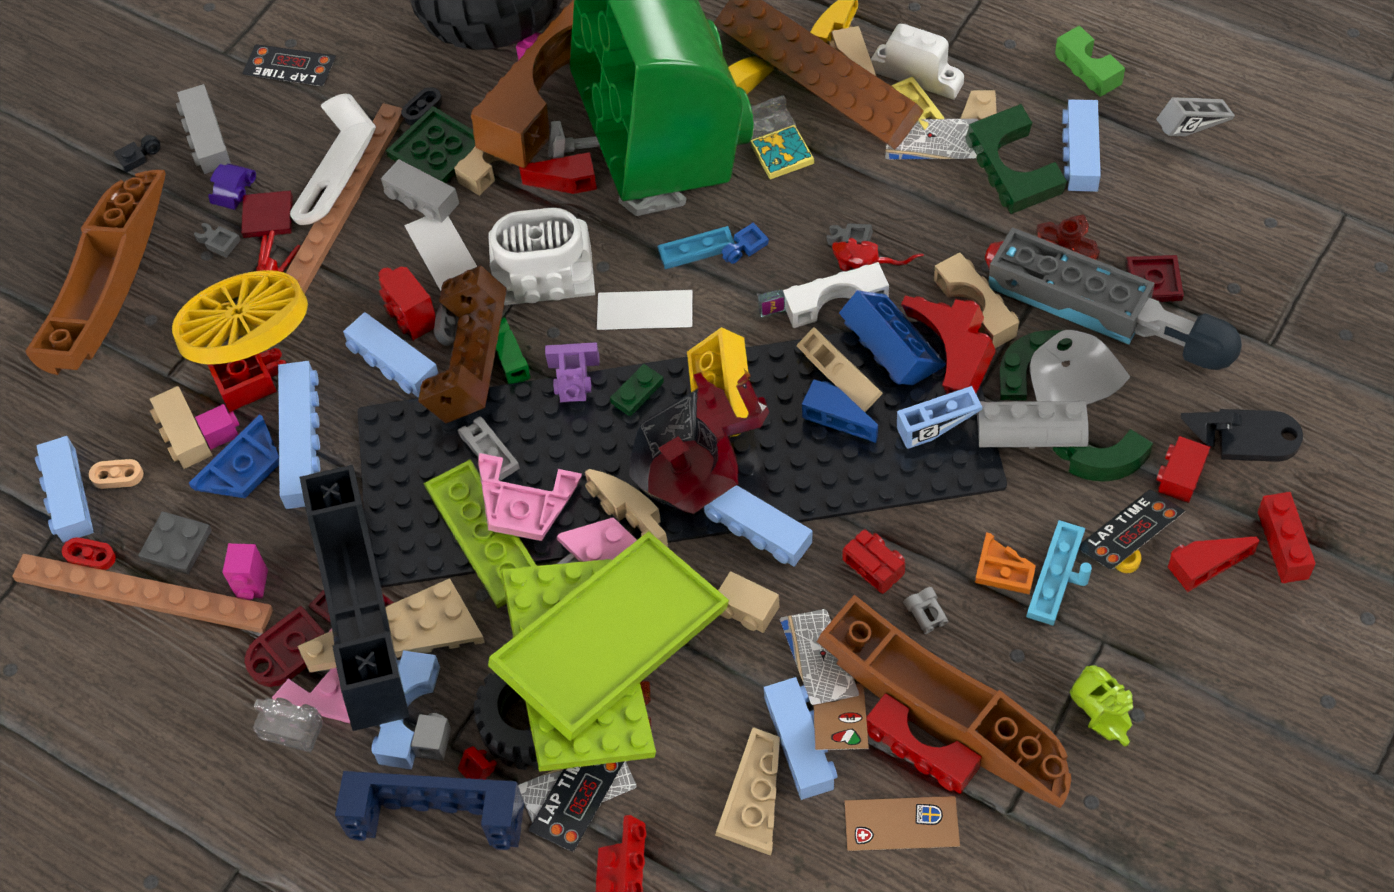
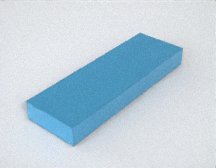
(694, 247)

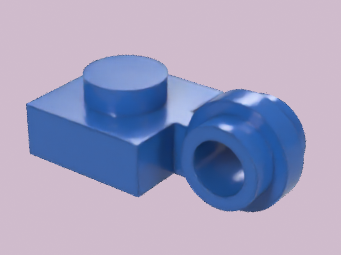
(749, 240)

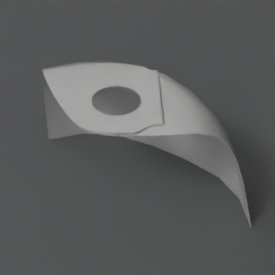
(1090, 377)

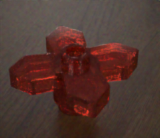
(1070, 235)

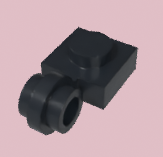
(133, 156)

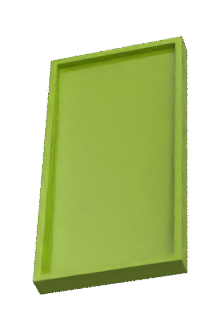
(608, 635)

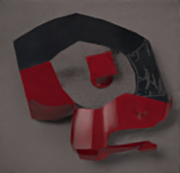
(685, 449)

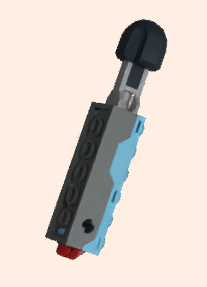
(1102, 298)

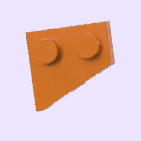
(1004, 567)

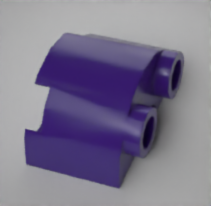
(229, 185)

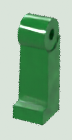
(510, 355)

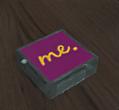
(771, 302)

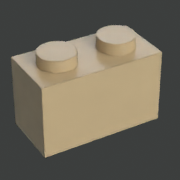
(749, 602)

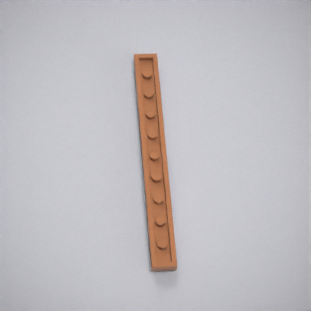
(327, 229)
(143, 593)

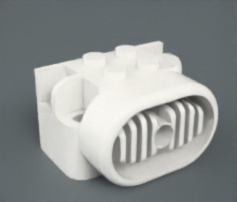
(541, 256)

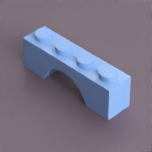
(394, 740)

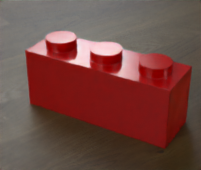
(1286, 537)

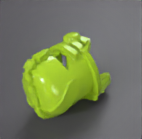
(1104, 703)

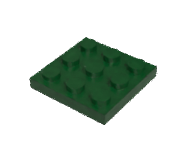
(434, 144)

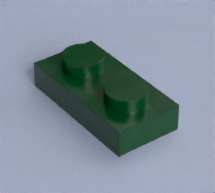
(637, 390)

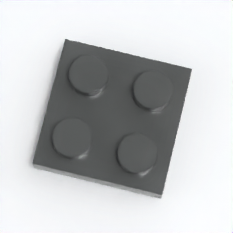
(175, 542)

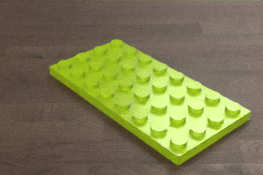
(618, 733)

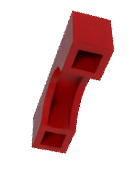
(950, 764)

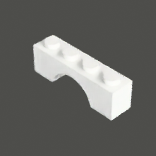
(805, 300)

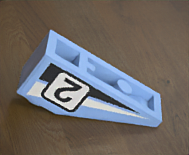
(934, 417)

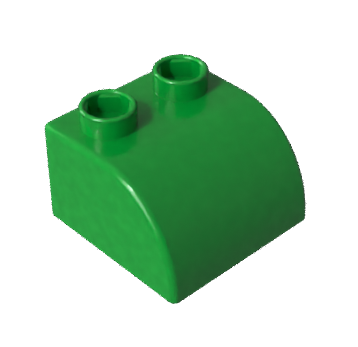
(658, 94)

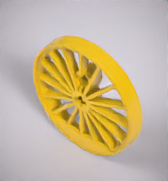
(273, 306)

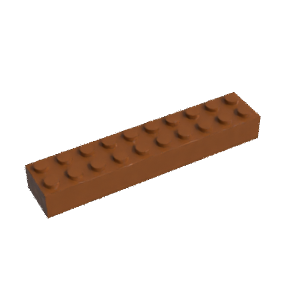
(820, 69)

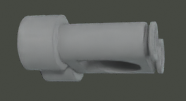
(919, 602)

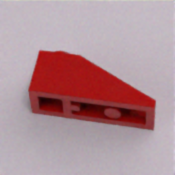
(1208, 558)

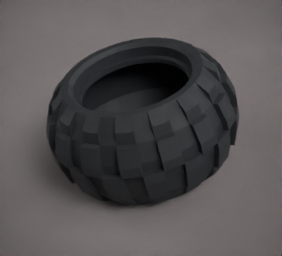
(484, 22)

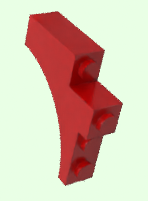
(958, 327)

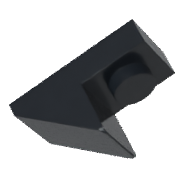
(1204, 423)

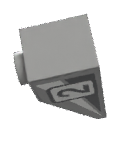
(1192, 115)

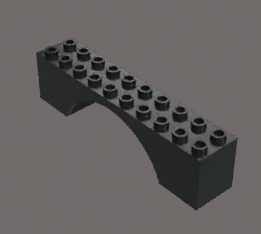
(354, 599)

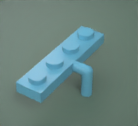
(1058, 572)

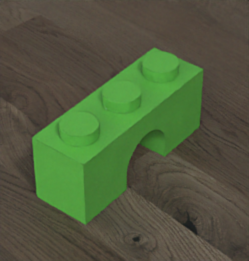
(1099, 74)

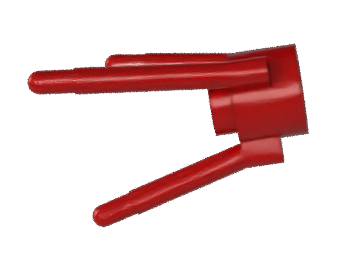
(266, 263)

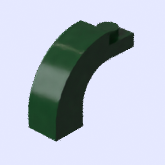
(1109, 462)

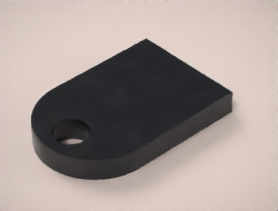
(1260, 437)

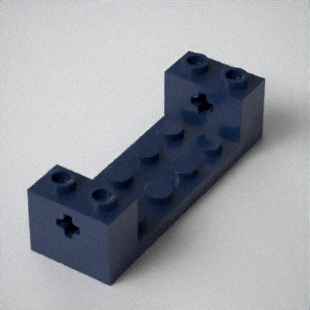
(495, 800)

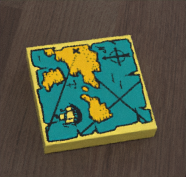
(782, 152)

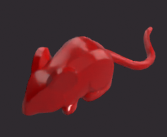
(866, 253)

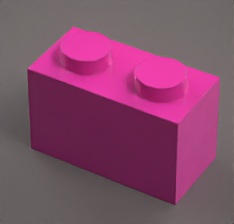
(245, 571)

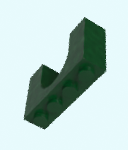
(1015, 188)

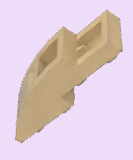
(839, 369)
(625, 501)

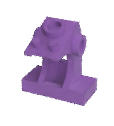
(572, 377)

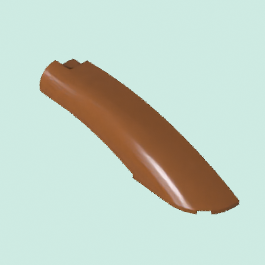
(100, 274)
(949, 702)

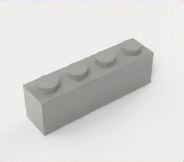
(203, 128)

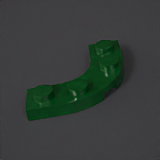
(1017, 361)

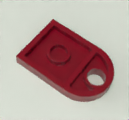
(280, 648)

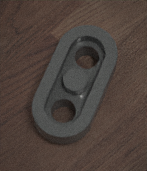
(445, 325)

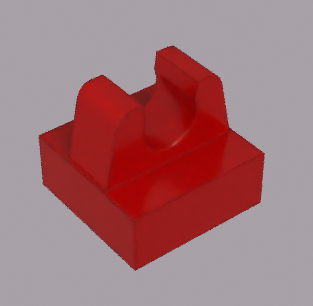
(474, 765)

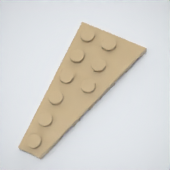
(417, 624)

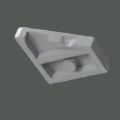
(654, 203)

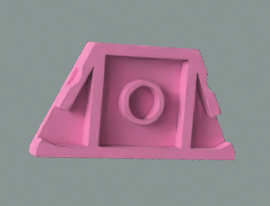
(597, 540)

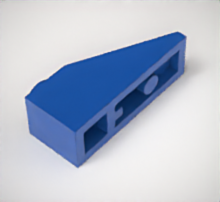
(834, 409)

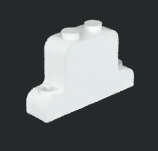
(918, 55)

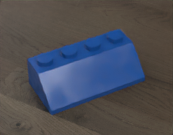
(890, 337)

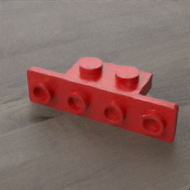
(622, 864)

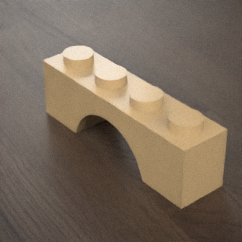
(959, 279)

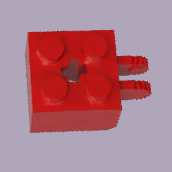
(406, 301)
(247, 379)

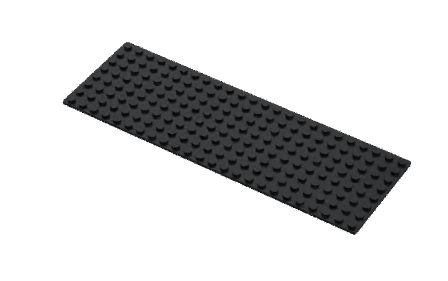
(785, 462)

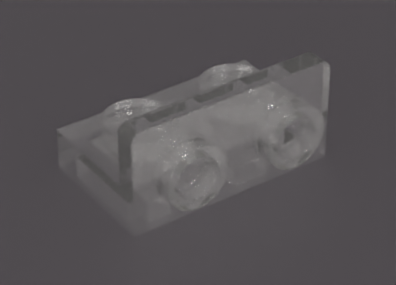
(771, 117)

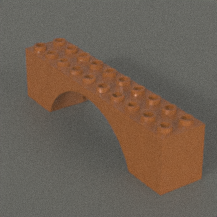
(513, 115)

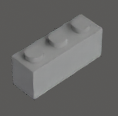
(420, 191)

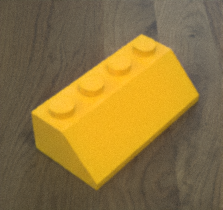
(722, 363)

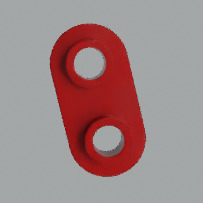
(91, 553)

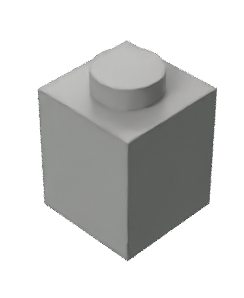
(431, 736)

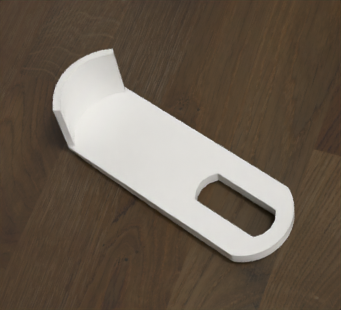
(339, 161)

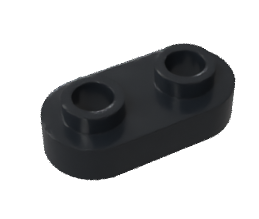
(420, 104)

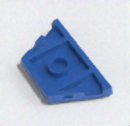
(240, 464)

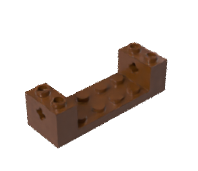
(463, 388)

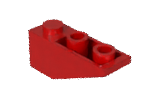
(564, 174)

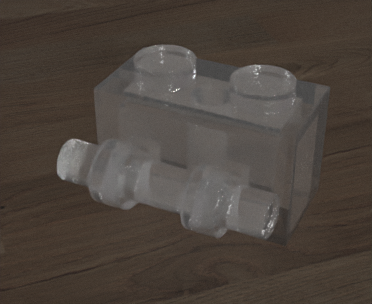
(287, 723)

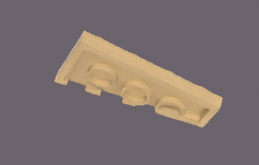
(751, 802)

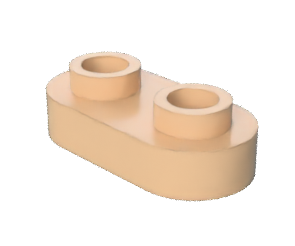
(117, 473)

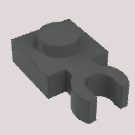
(859, 232)
(218, 241)

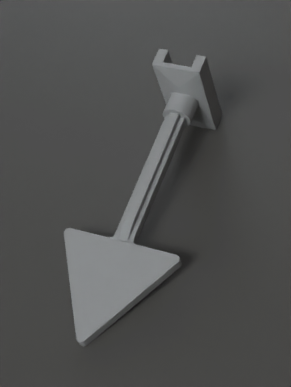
(559, 144)

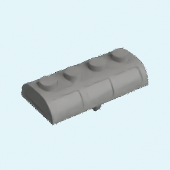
(1033, 424)

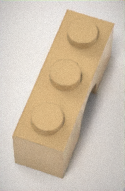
(475, 171)

